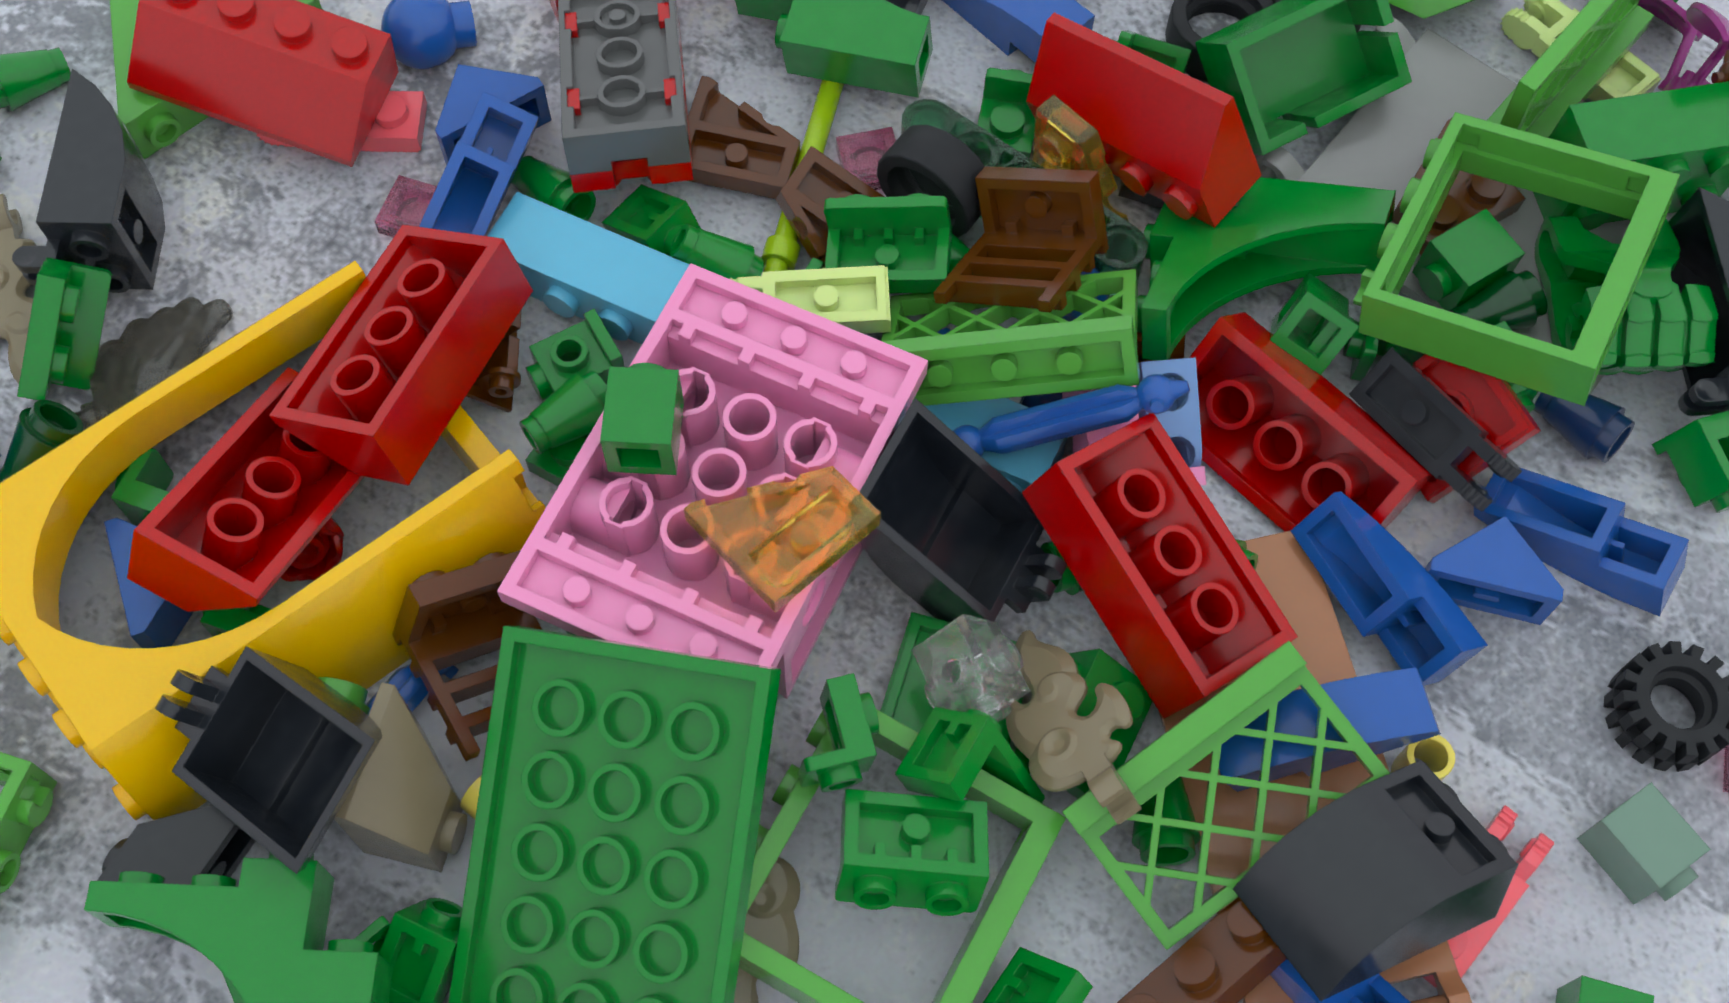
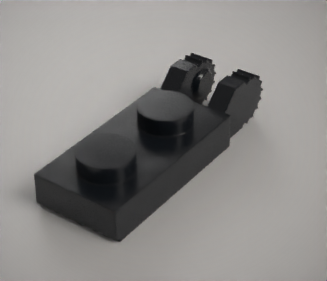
(1430, 425)

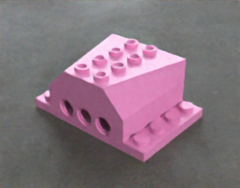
(762, 403)

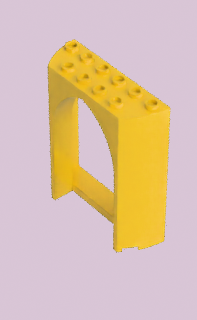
(330, 627)

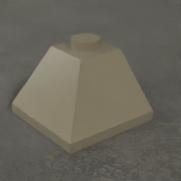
(403, 796)

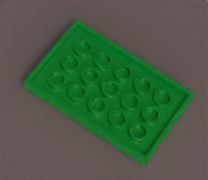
(613, 824)

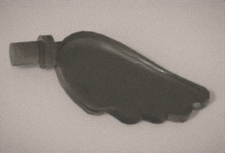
(151, 352)

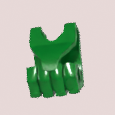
(1660, 324)

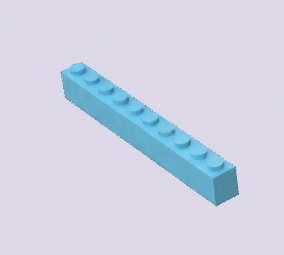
(587, 268)

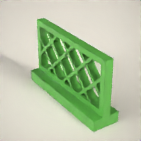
(1573, 65)
(1032, 355)
(1189, 743)

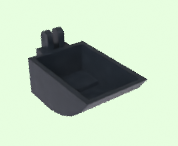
(97, 197)
(1704, 260)
(954, 526)
(271, 749)
(1377, 879)

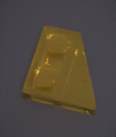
(1071, 143)
(786, 531)

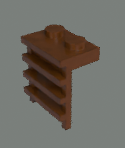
(1034, 240)
(453, 621)

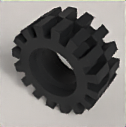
(1643, 724)

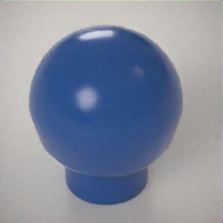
(428, 30)

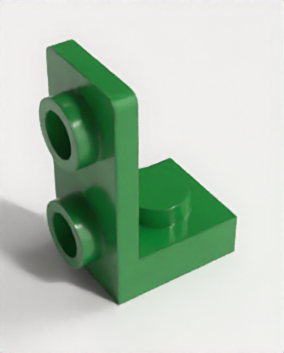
(955, 749)

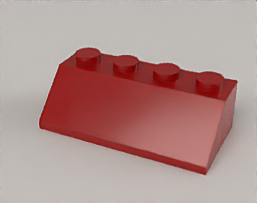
(267, 69)
(1154, 122)
(405, 351)
(1292, 434)
(239, 514)
(1158, 564)

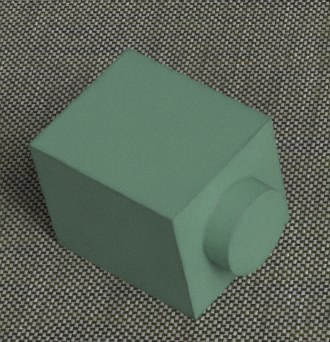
(1645, 846)

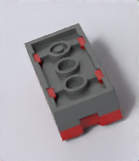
(623, 93)

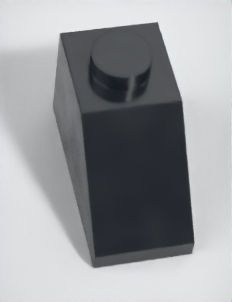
(180, 847)

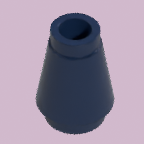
(1591, 429)

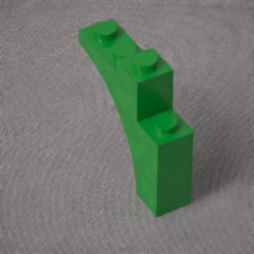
(850, 41)
(1264, 240)
(257, 934)

